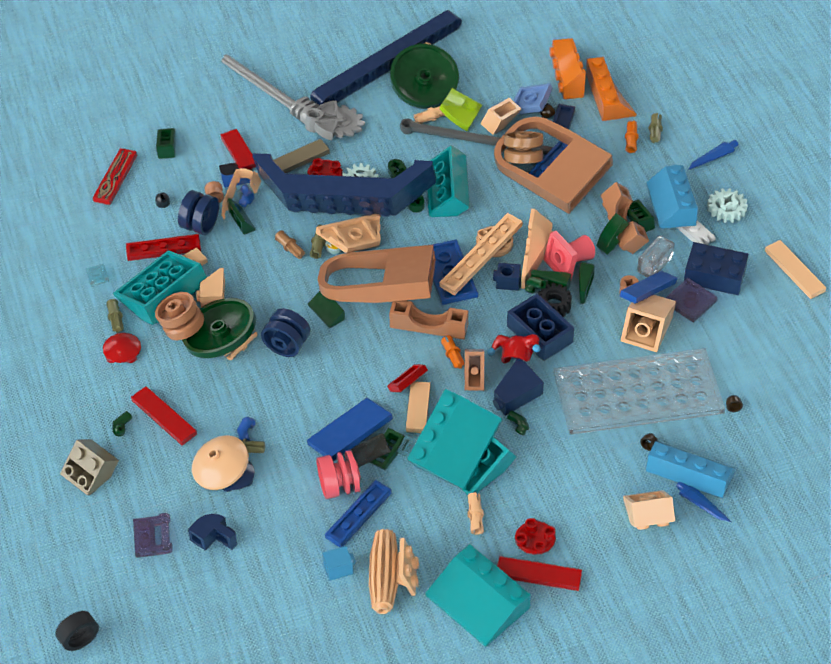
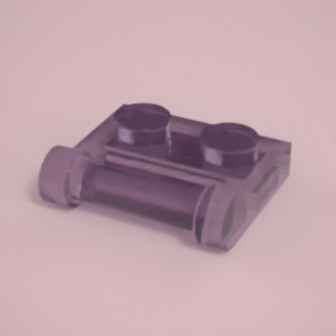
(145, 535)

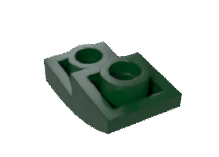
(607, 239)

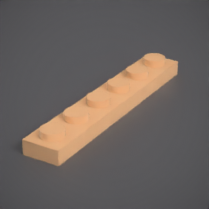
(481, 254)

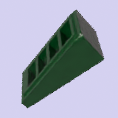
(166, 145)
(641, 215)
(553, 277)
(586, 277)
(390, 434)

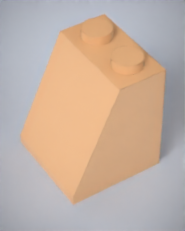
(648, 322)

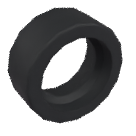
(84, 625)

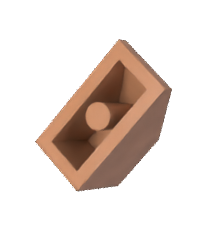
(474, 369)

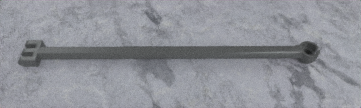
(408, 125)

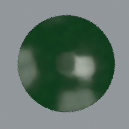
(423, 75)
(224, 329)

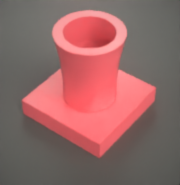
(563, 255)

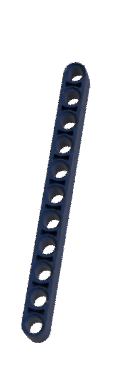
(382, 60)

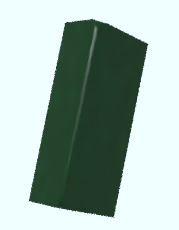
(240, 217)
(327, 310)

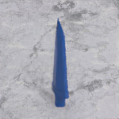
(719, 151)
(700, 500)

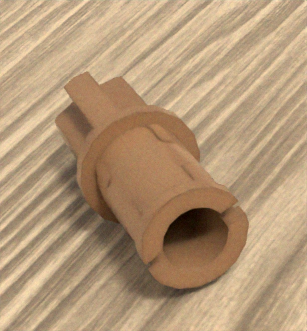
(289, 244)

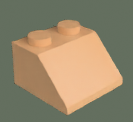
(649, 509)

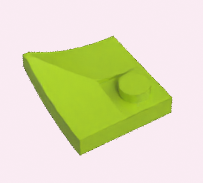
(460, 109)

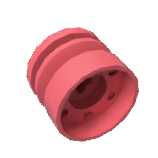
(338, 474)

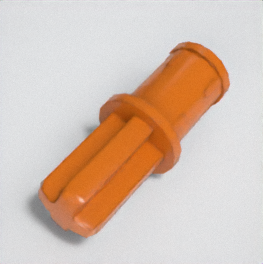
(631, 137)
(453, 352)

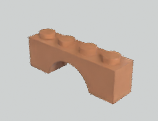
(618, 200)
(407, 317)

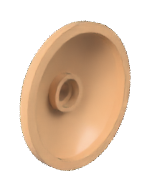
(220, 462)

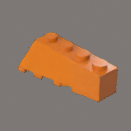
(568, 68)
(606, 94)

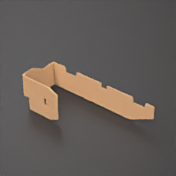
(238, 174)

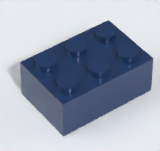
(716, 268)
(539, 318)

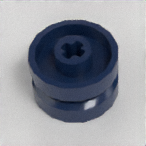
(198, 212)
(285, 332)

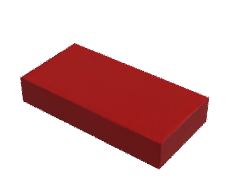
(407, 378)

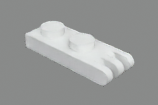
(698, 233)

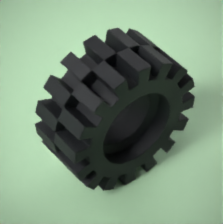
(560, 294)

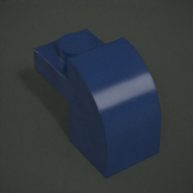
(212, 528)

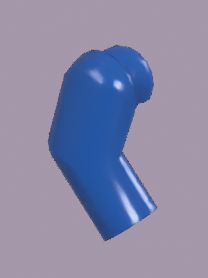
(247, 197)
(243, 427)

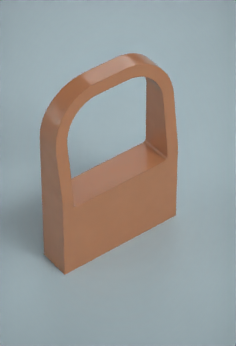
(569, 175)
(406, 275)

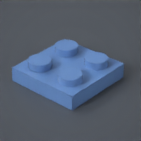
(533, 98)

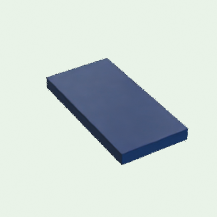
(447, 257)
(350, 429)

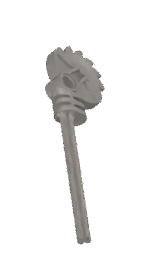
(324, 119)

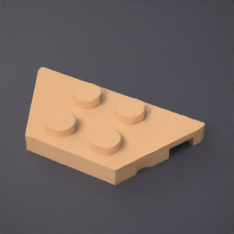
(353, 233)

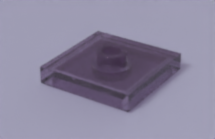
(692, 299)

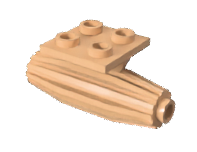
(389, 569)

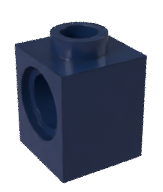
(507, 276)

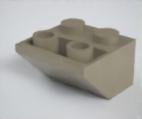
(88, 466)

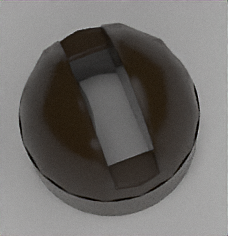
(548, 111)
(734, 403)
(645, 444)

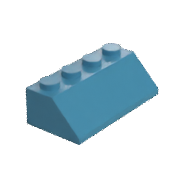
(672, 198)
(689, 469)

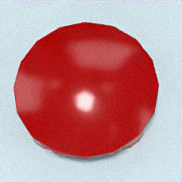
(325, 167)
(121, 348)
(535, 537)

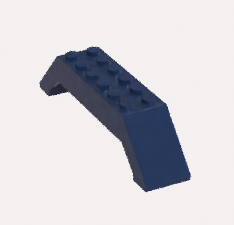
(346, 193)

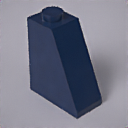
(517, 388)

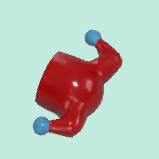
(516, 347)

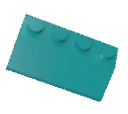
(451, 192)

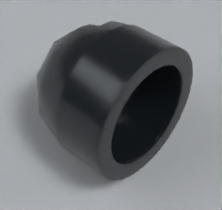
(158, 200)

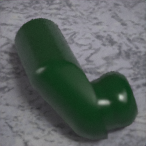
(534, 282)
(520, 421)
(118, 424)

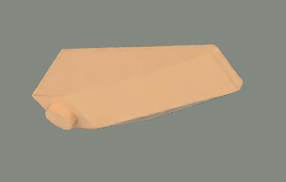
(536, 244)

